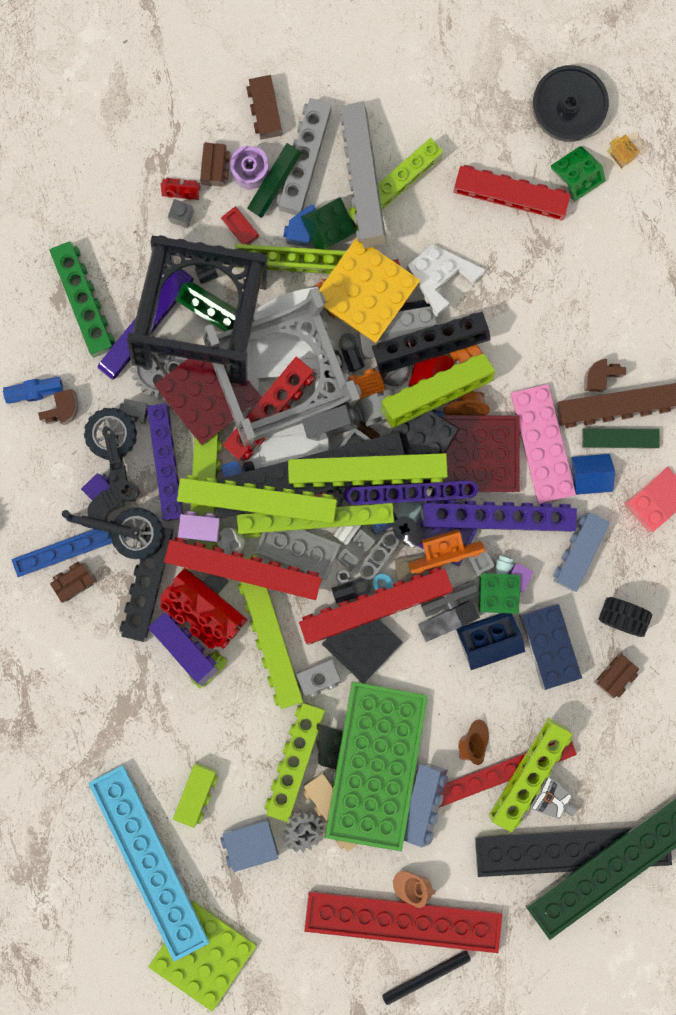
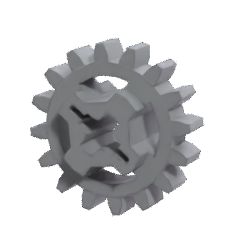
(303, 831)

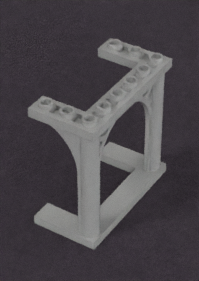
(305, 312)

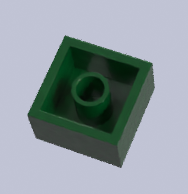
(328, 223)

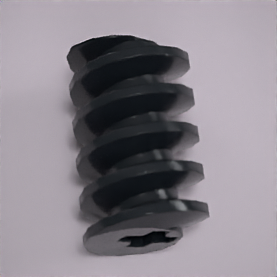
(408, 531)

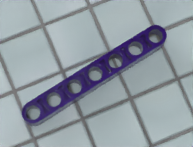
(119, 354)
(419, 494)

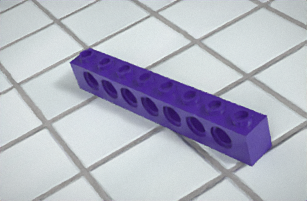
(566, 523)

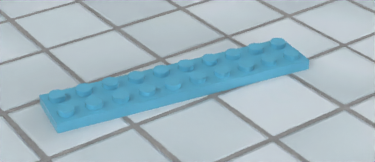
(149, 863)

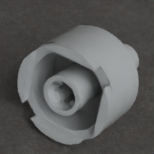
(371, 408)

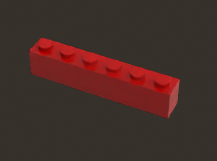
(511, 192)

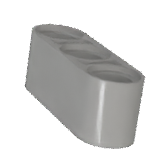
(376, 565)

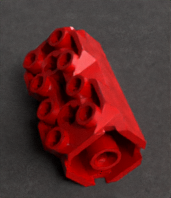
(209, 614)

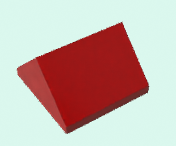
(429, 368)

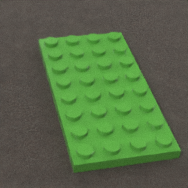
(376, 766)

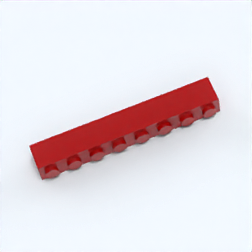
(242, 569)
(376, 606)

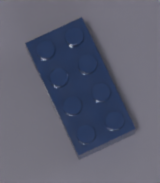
(550, 646)

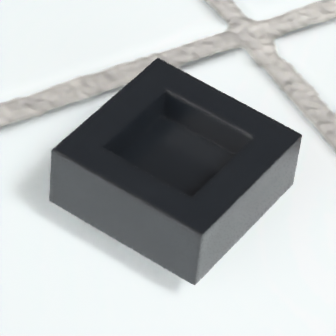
(216, 582)

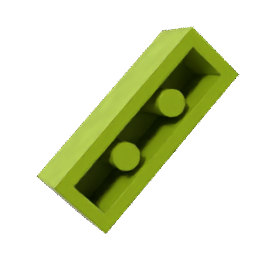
(195, 795)

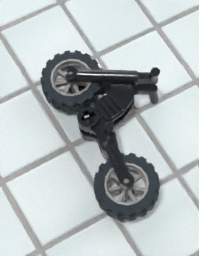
(116, 495)

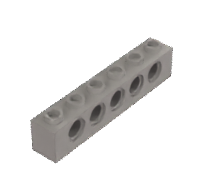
(322, 112)

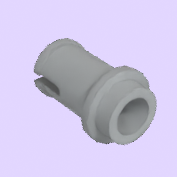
(338, 576)

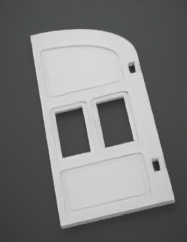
(268, 359)

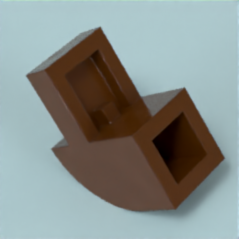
(596, 376)
(66, 408)

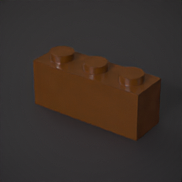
(264, 107)

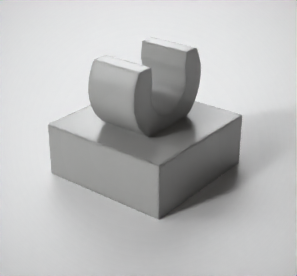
(481, 563)

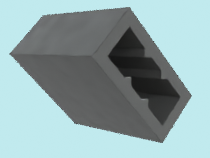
(331, 423)

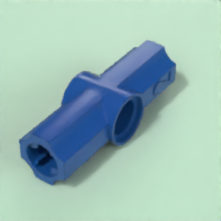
(32, 390)

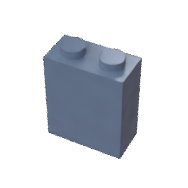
(249, 845)

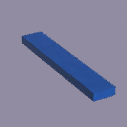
(61, 551)

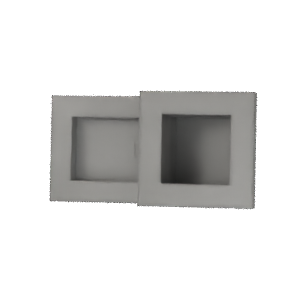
(357, 548)

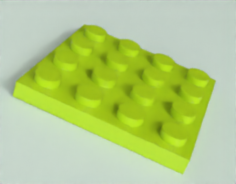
(212, 968)

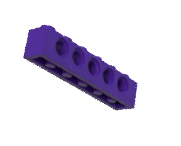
(165, 461)

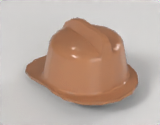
(413, 888)

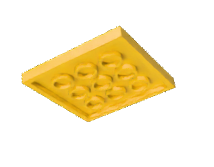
(367, 290)

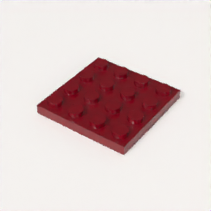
(199, 399)
(485, 452)

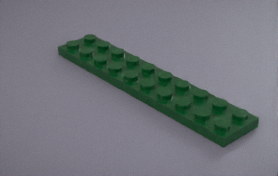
(606, 872)

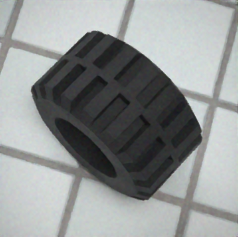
(625, 616)

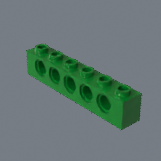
(61, 255)

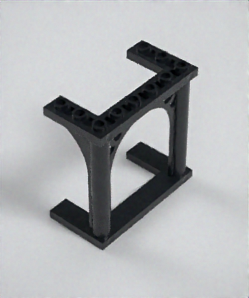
(162, 263)

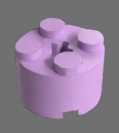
(250, 157)

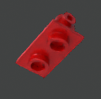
(172, 188)

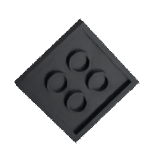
(426, 434)
(363, 648)

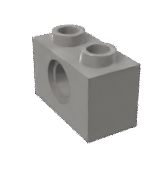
(306, 678)

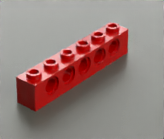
(271, 398)

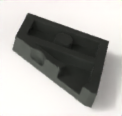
(328, 745)

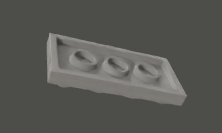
(299, 550)

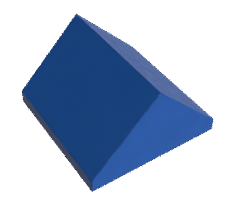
(593, 474)

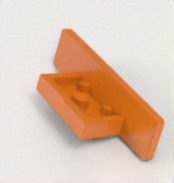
(443, 550)

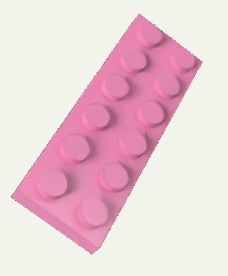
(543, 444)

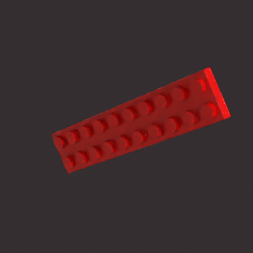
(403, 922)

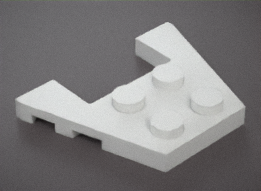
(435, 268)

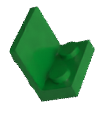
(579, 172)
(499, 593)

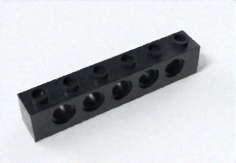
(431, 342)
(140, 631)

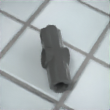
(460, 594)

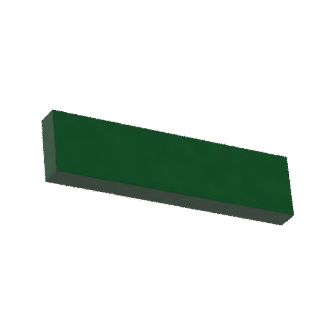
(274, 180)
(620, 438)

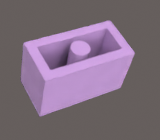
(199, 527)

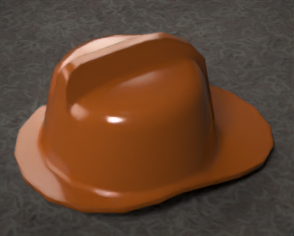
(468, 404)
(474, 744)

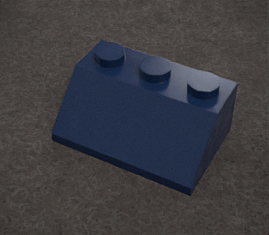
(490, 640)

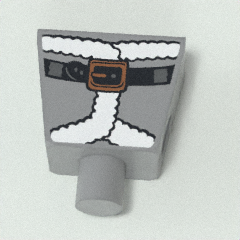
(553, 800)

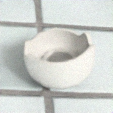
(231, 540)

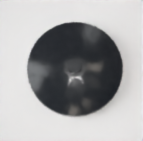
(570, 103)

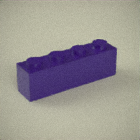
(184, 649)

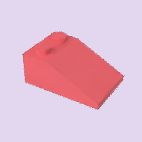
(655, 501)

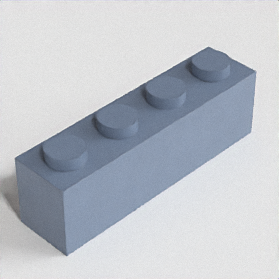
(581, 552)
(424, 804)

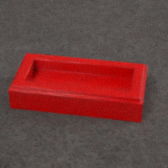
(240, 226)

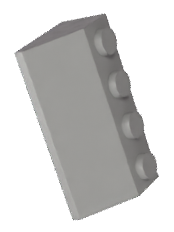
(403, 324)

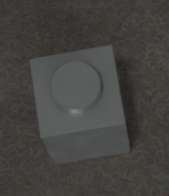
(180, 213)

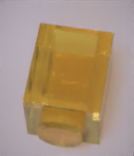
(623, 150)

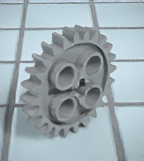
(148, 377)

